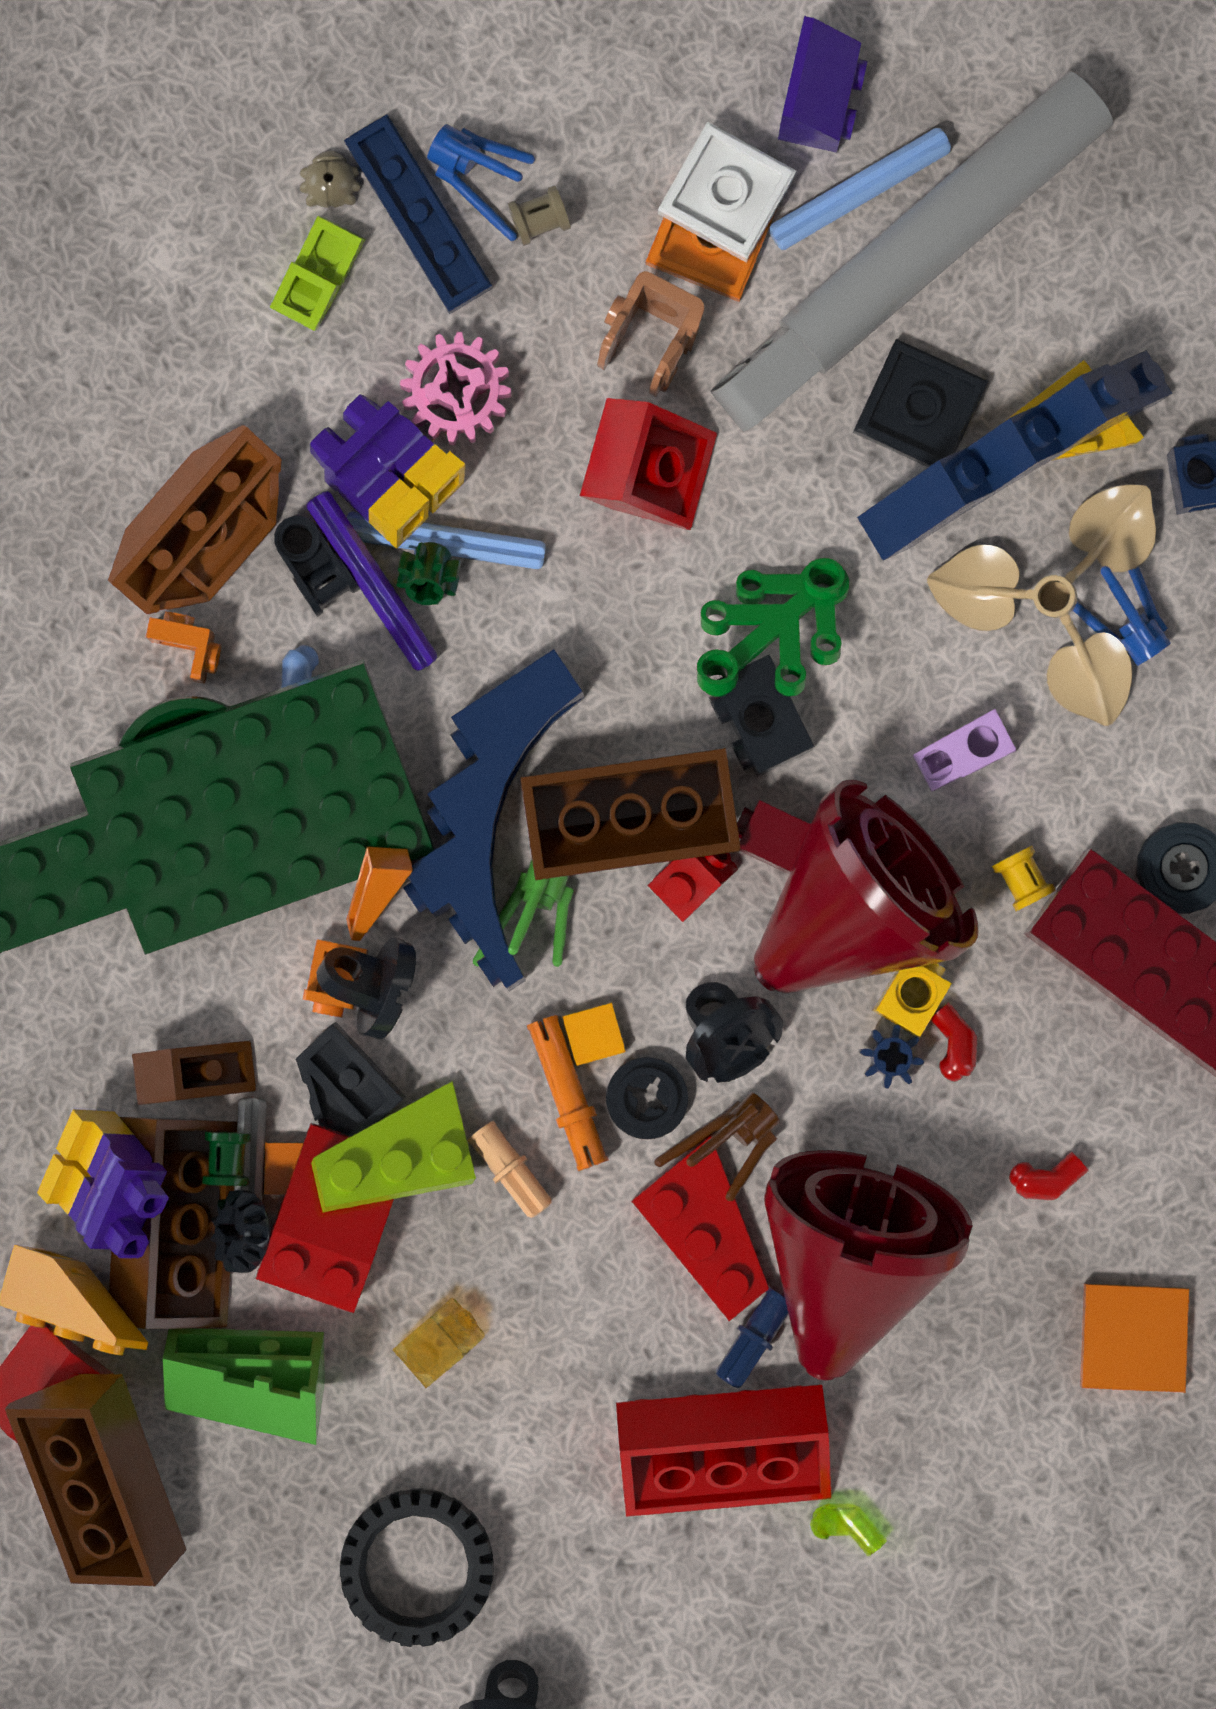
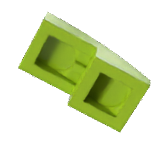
(317, 273)

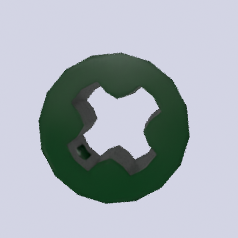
(226, 1158)

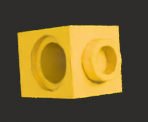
(913, 1019)

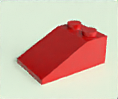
(320, 1251)

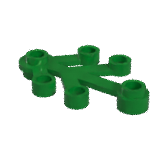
(775, 622)

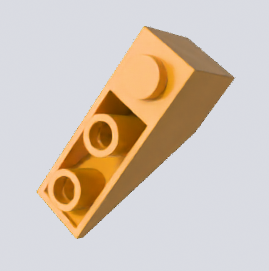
(67, 1294)

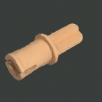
(510, 1169)

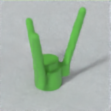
(540, 895)

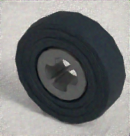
(1154, 866)

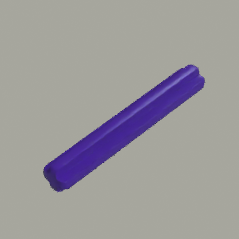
(372, 581)

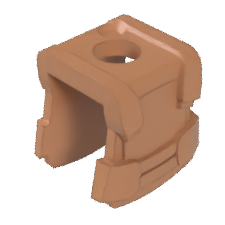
(664, 302)

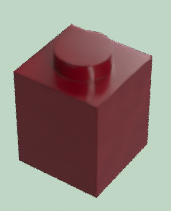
(771, 835)

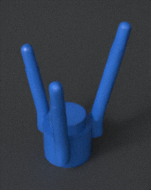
(459, 151)
(1141, 634)

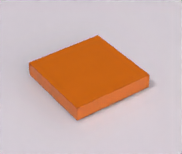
(701, 262)
(1134, 1338)

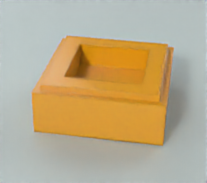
(594, 1034)

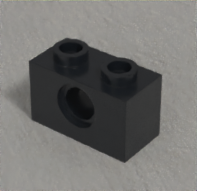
(783, 740)

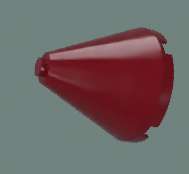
(862, 899)
(856, 1251)

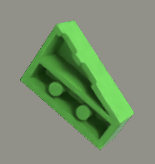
(247, 1378)

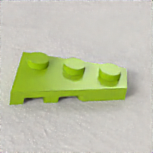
(399, 1156)

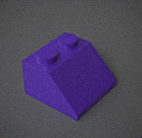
(821, 86)

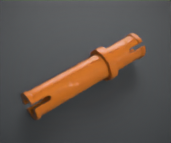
(567, 1093)

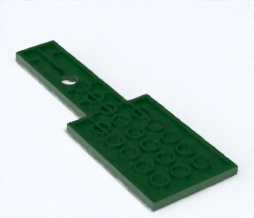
(219, 818)

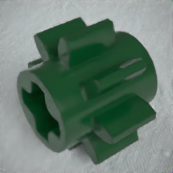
(428, 573)

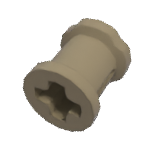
(539, 215)

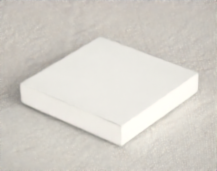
(726, 192)

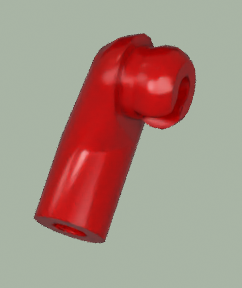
(961, 1043)
(1047, 1184)

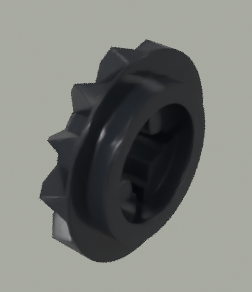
(640, 1074)
(242, 1213)

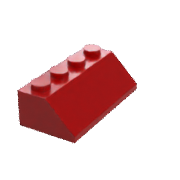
(724, 1450)

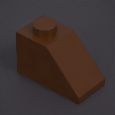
(194, 1072)

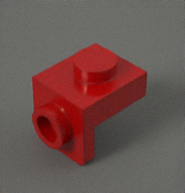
(690, 882)

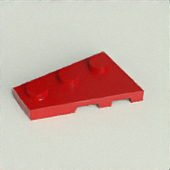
(705, 1231)

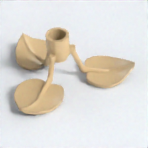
(982, 580)

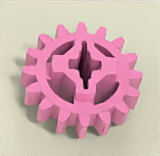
(479, 382)

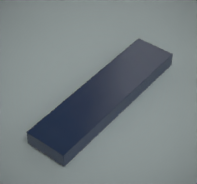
(418, 214)

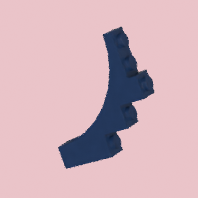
(1013, 451)
(500, 733)

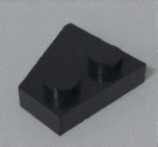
(345, 1083)

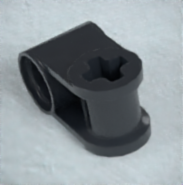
(314, 566)

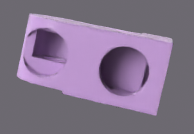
(965, 751)

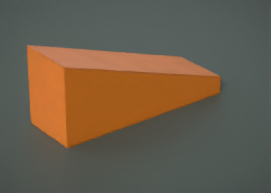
(378, 881)

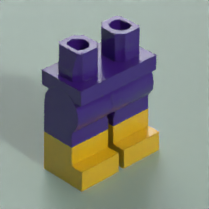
(387, 468)
(105, 1182)

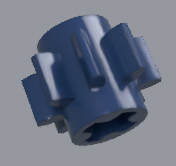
(902, 1047)

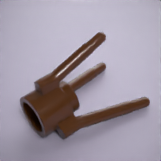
(745, 1121)

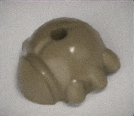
(331, 193)

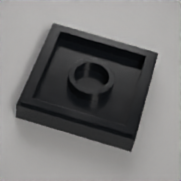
(919, 405)

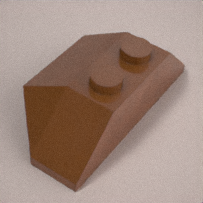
(200, 524)

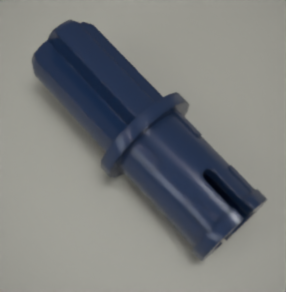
(753, 1339)

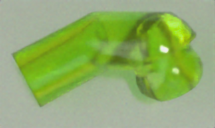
(847, 1520)

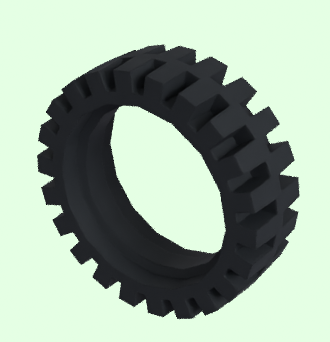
(405, 1629)

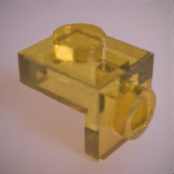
(439, 1342)

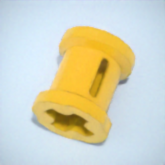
(1023, 878)

